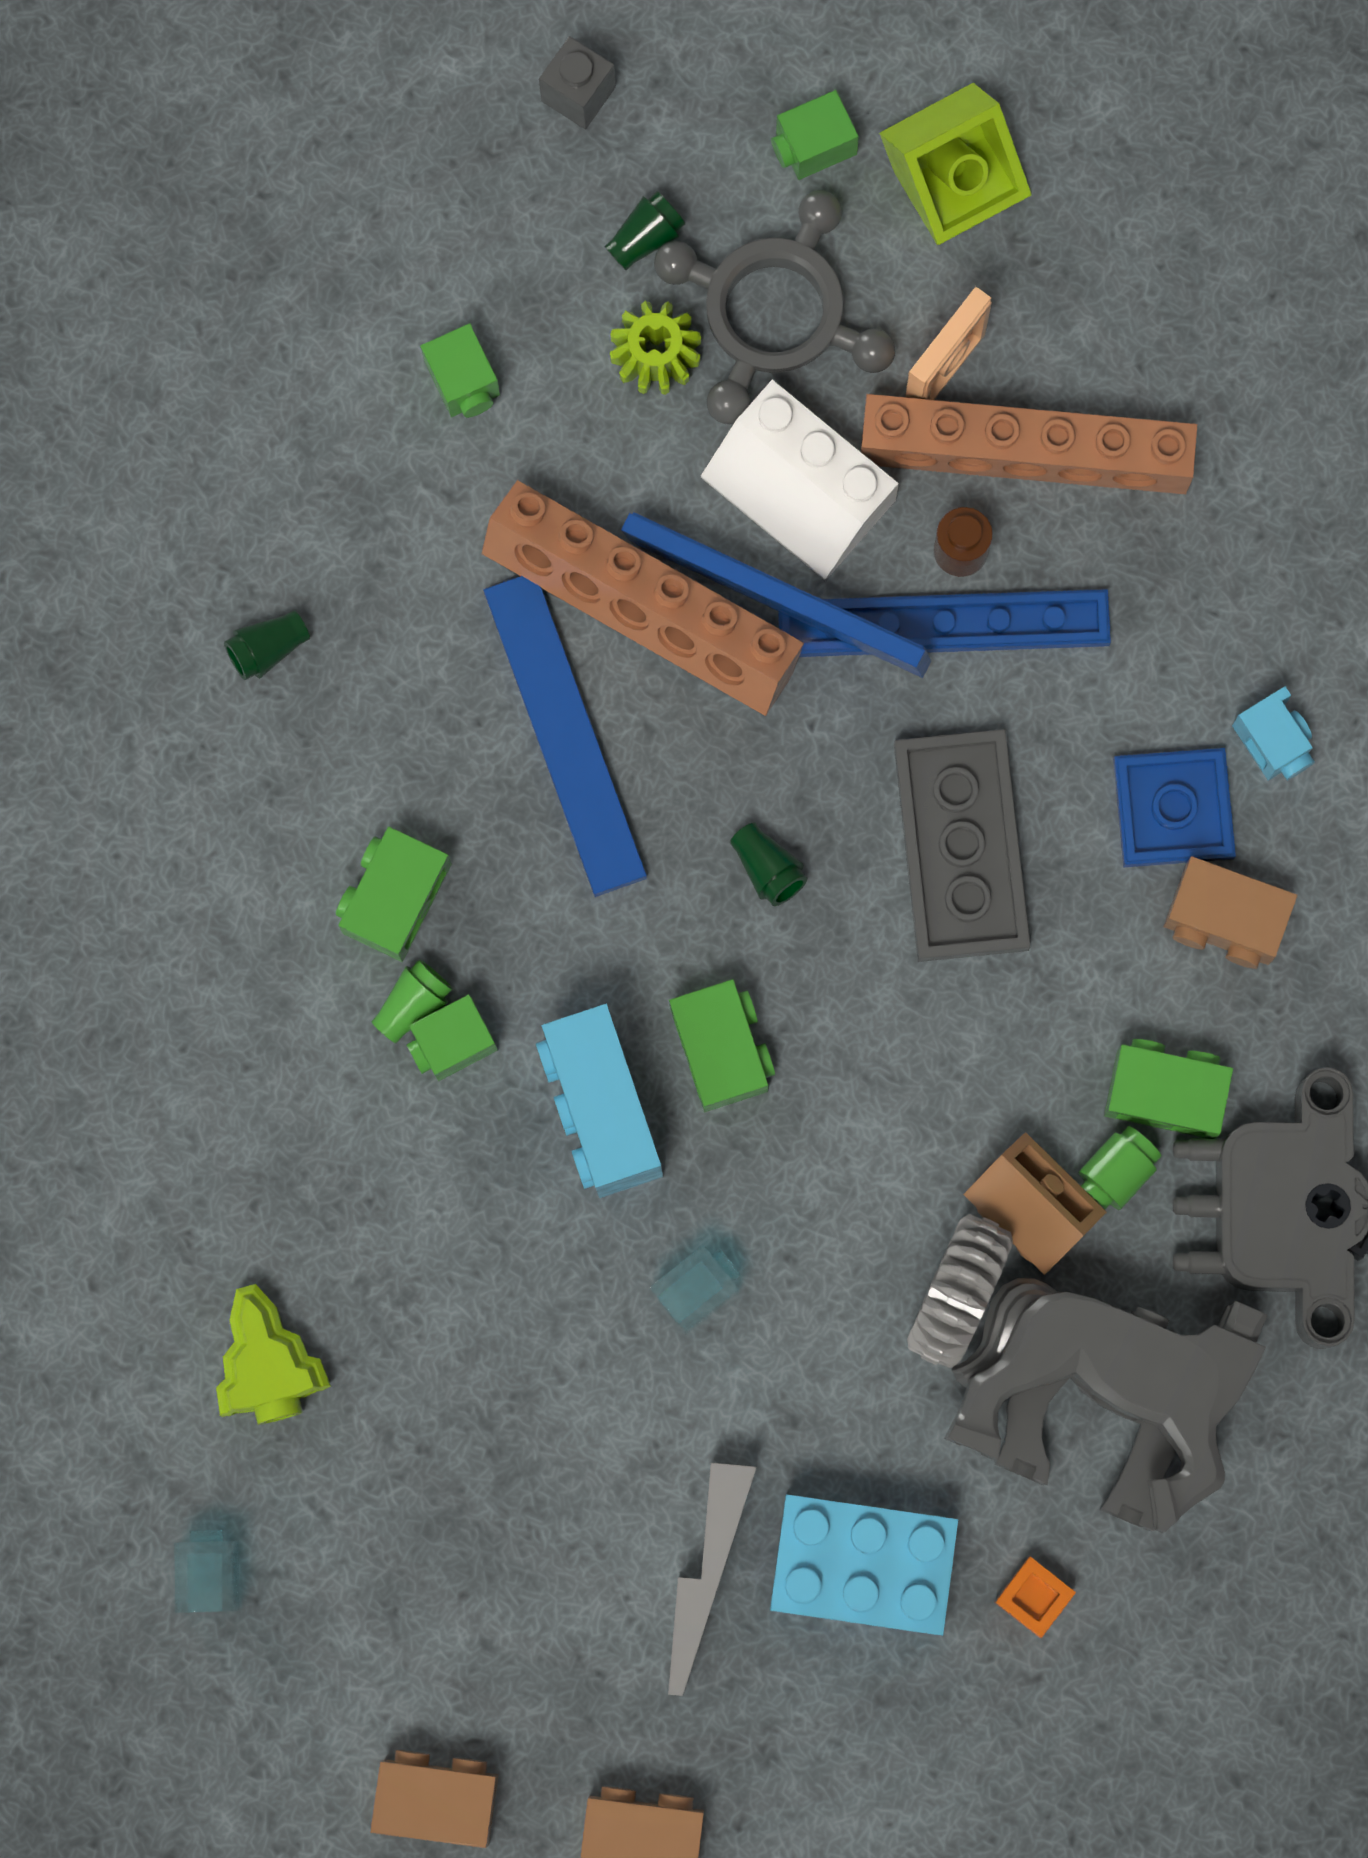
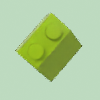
(956, 162)

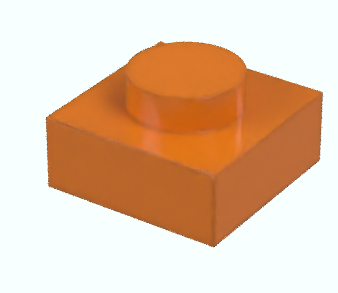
(1035, 1597)

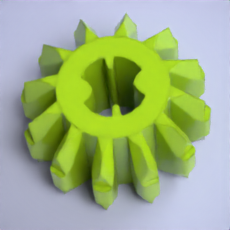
(653, 365)

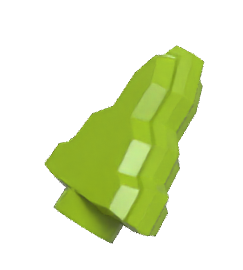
(266, 1364)

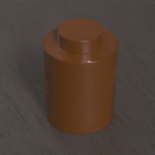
(962, 541)

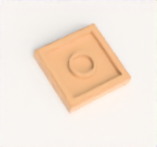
(950, 347)

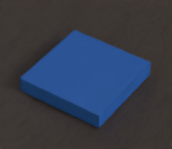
(1174, 807)

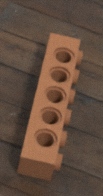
(1029, 444)
(641, 597)

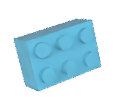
(599, 1102)
(864, 1565)

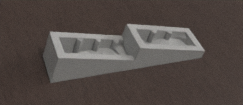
(694, 1598)

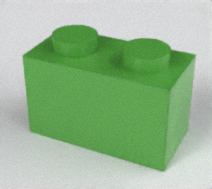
(393, 893)
(720, 1044)
(1169, 1089)

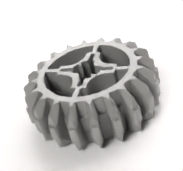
(960, 1291)

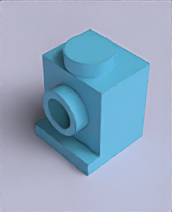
(1276, 736)

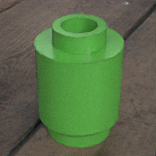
(1119, 1168)

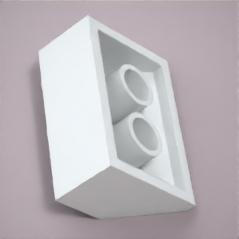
(800, 480)

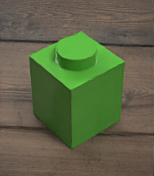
(815, 135)
(461, 372)
(450, 1039)

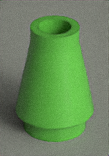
(413, 997)

